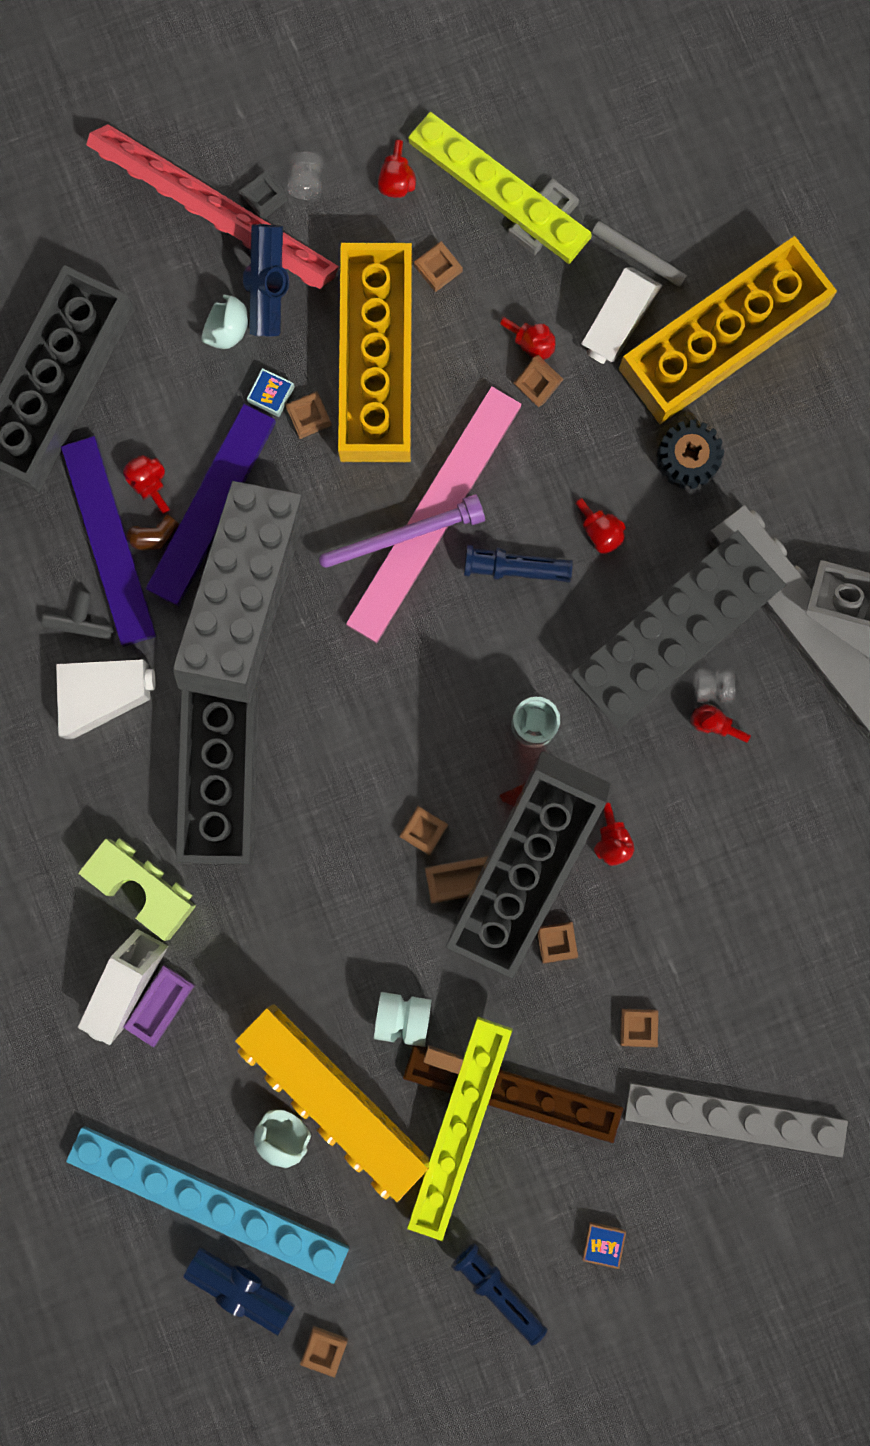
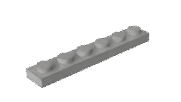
(735, 1119)

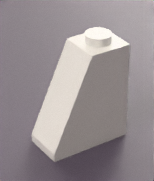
(620, 315)
(99, 692)
(122, 986)

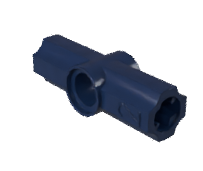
(266, 279)
(239, 1291)

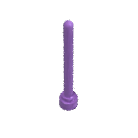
(467, 512)

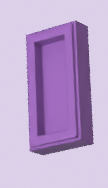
(159, 1006)

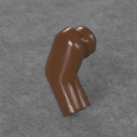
(152, 537)

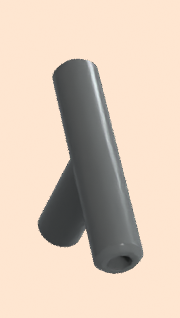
(78, 622)

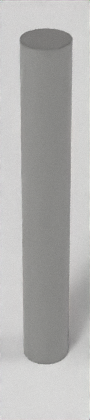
(639, 254)

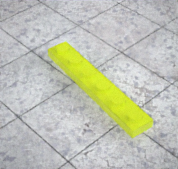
(500, 187)
(459, 1128)

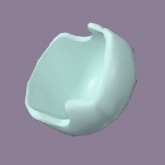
(225, 324)
(281, 1138)

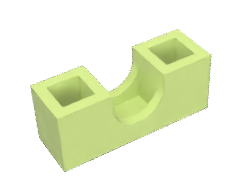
(165, 904)

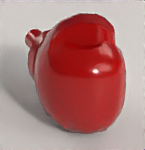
(395, 175)
(533, 339)
(145, 478)
(603, 530)
(711, 719)
(616, 843)

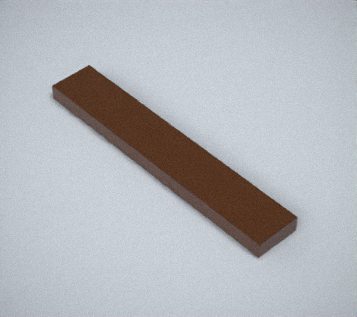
(529, 1099)

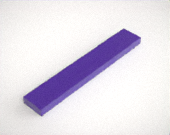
(203, 516)
(109, 541)

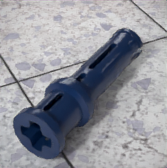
(501, 564)
(483, 1285)

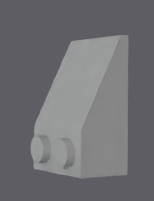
(842, 604)

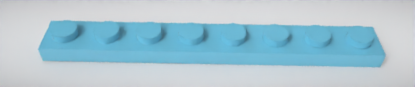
(208, 1204)

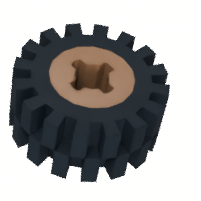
(686, 466)

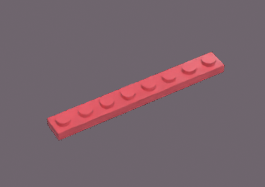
(205, 201)

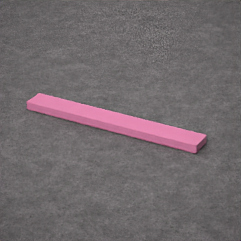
(444, 494)

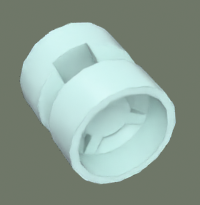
(535, 722)
(402, 1019)

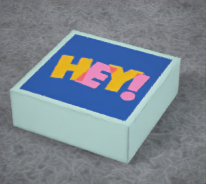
(270, 392)

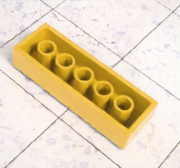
(727, 329)
(375, 352)
(333, 1102)

